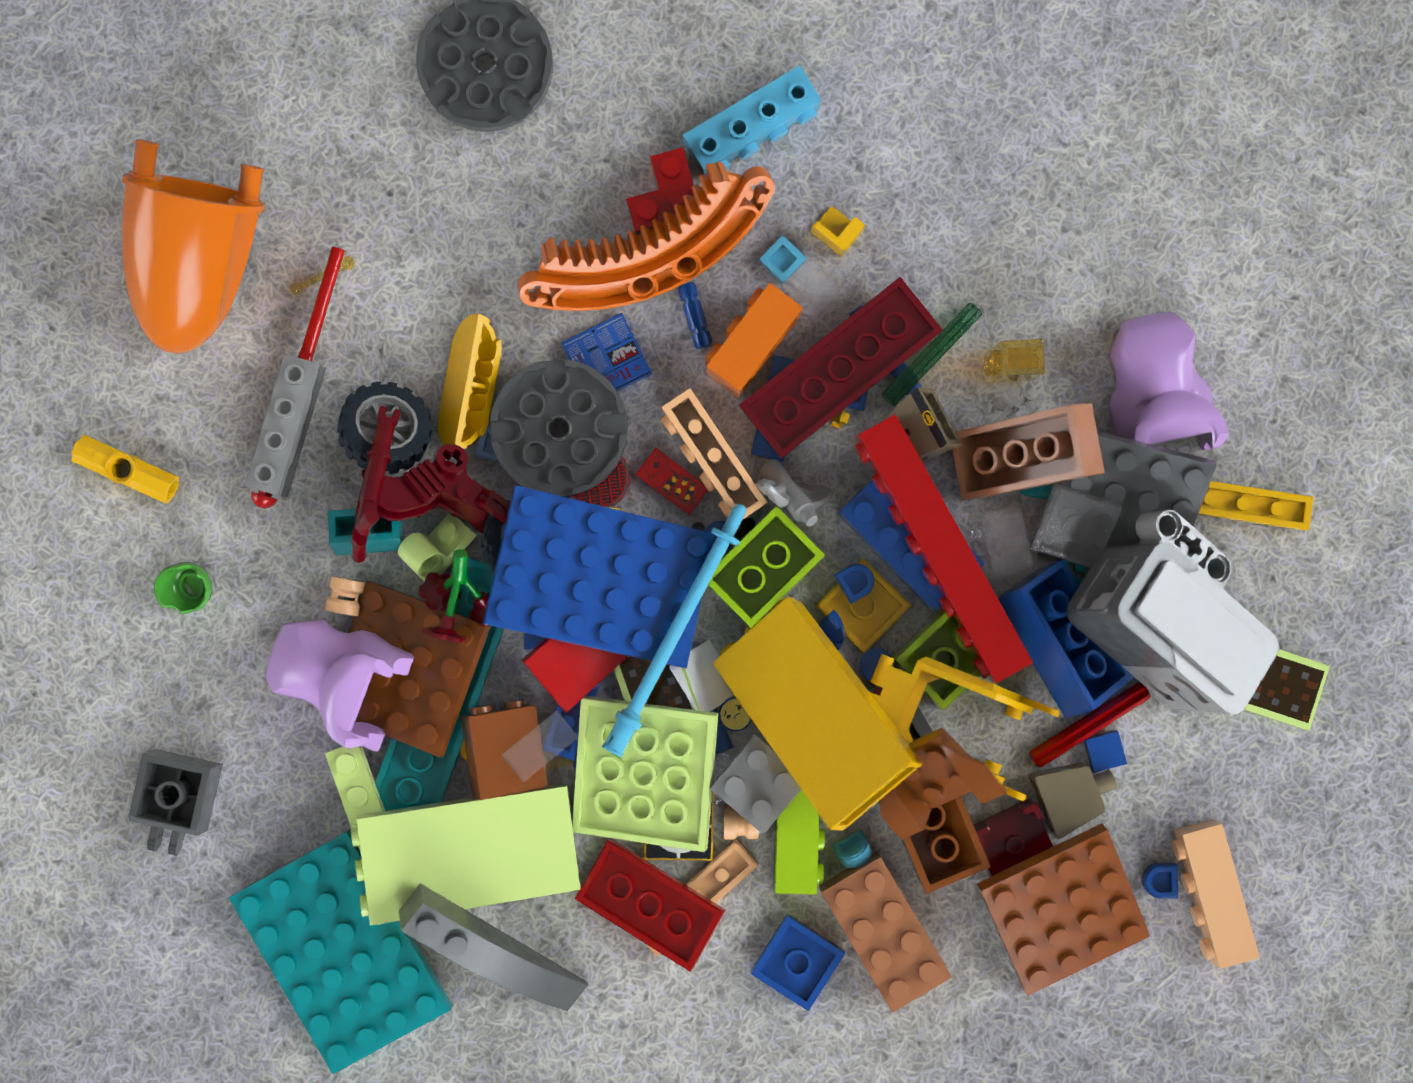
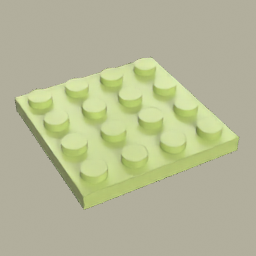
(659, 784)

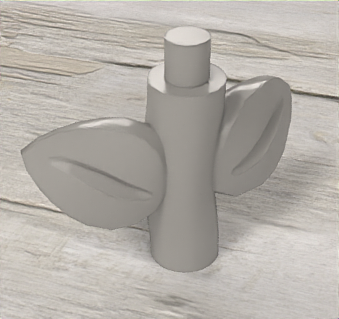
(796, 498)

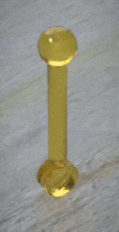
(297, 288)

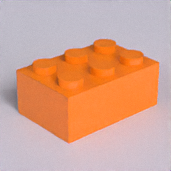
(752, 339)

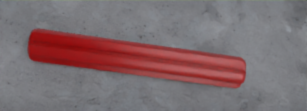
(1089, 724)

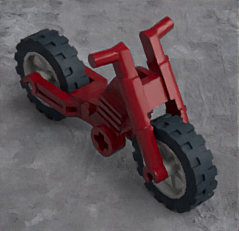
(422, 487)

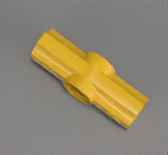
(108, 462)

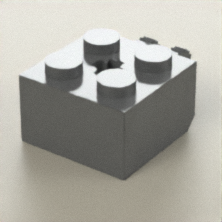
(157, 805)

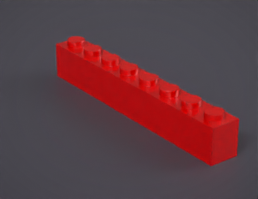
(943, 550)

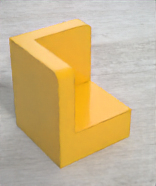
(837, 230)

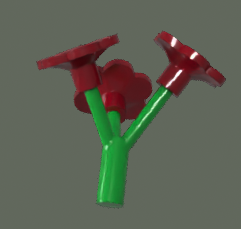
(444, 591)

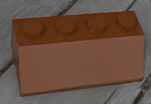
(946, 847)

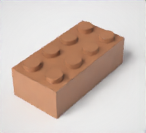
(1028, 452)
(884, 932)

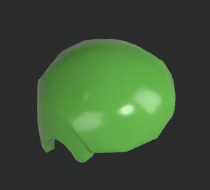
(171, 590)

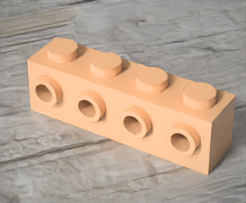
(712, 453)

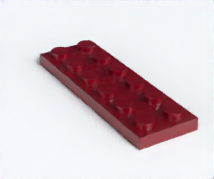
(840, 368)

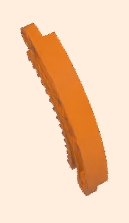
(657, 257)

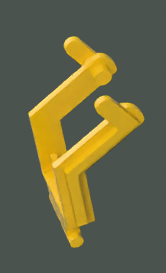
(904, 691)

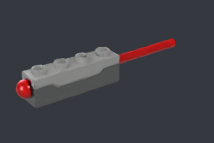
(291, 404)

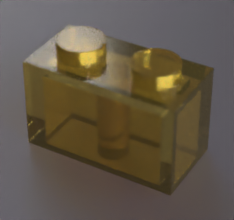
(1015, 361)

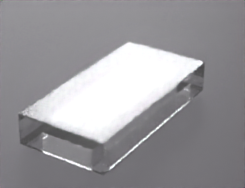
(539, 746)

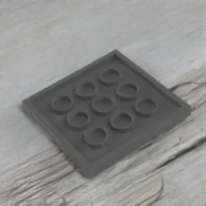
(1144, 481)

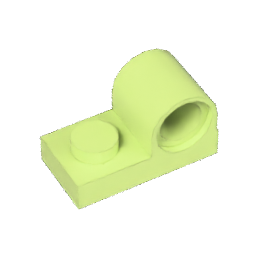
(436, 551)

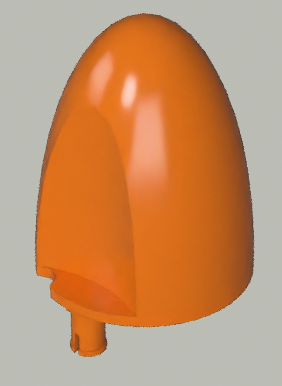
(184, 249)

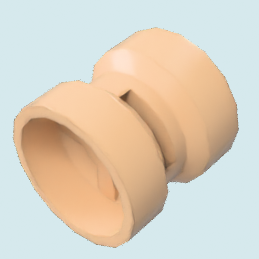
(346, 588)
(736, 825)

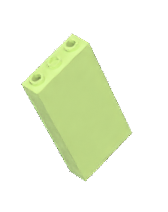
(467, 851)

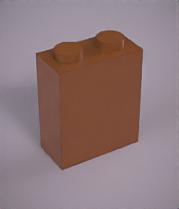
(490, 735)

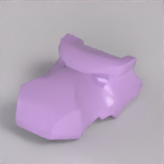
(1158, 387)
(333, 674)

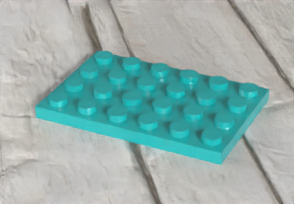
(343, 977)

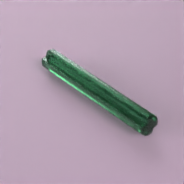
(931, 354)

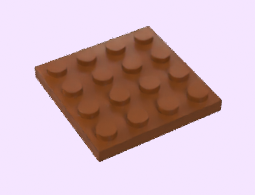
(427, 701)
(1064, 909)

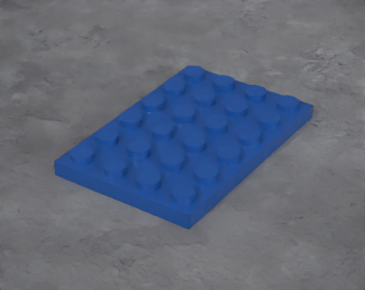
(594, 575)

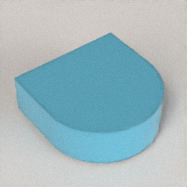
(853, 850)

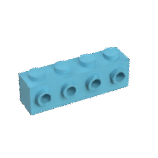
(753, 120)

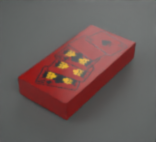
(672, 481)

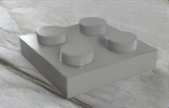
(757, 785)

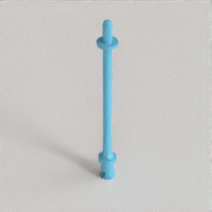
(629, 719)

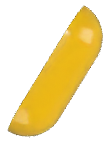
(469, 382)

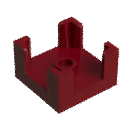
(1013, 835)

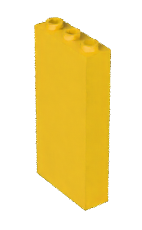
(816, 714)

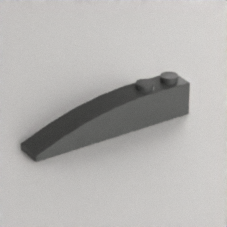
(487, 950)

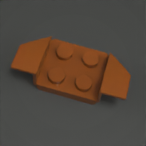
(942, 777)

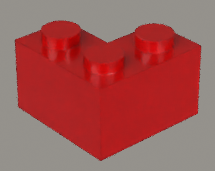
(672, 181)

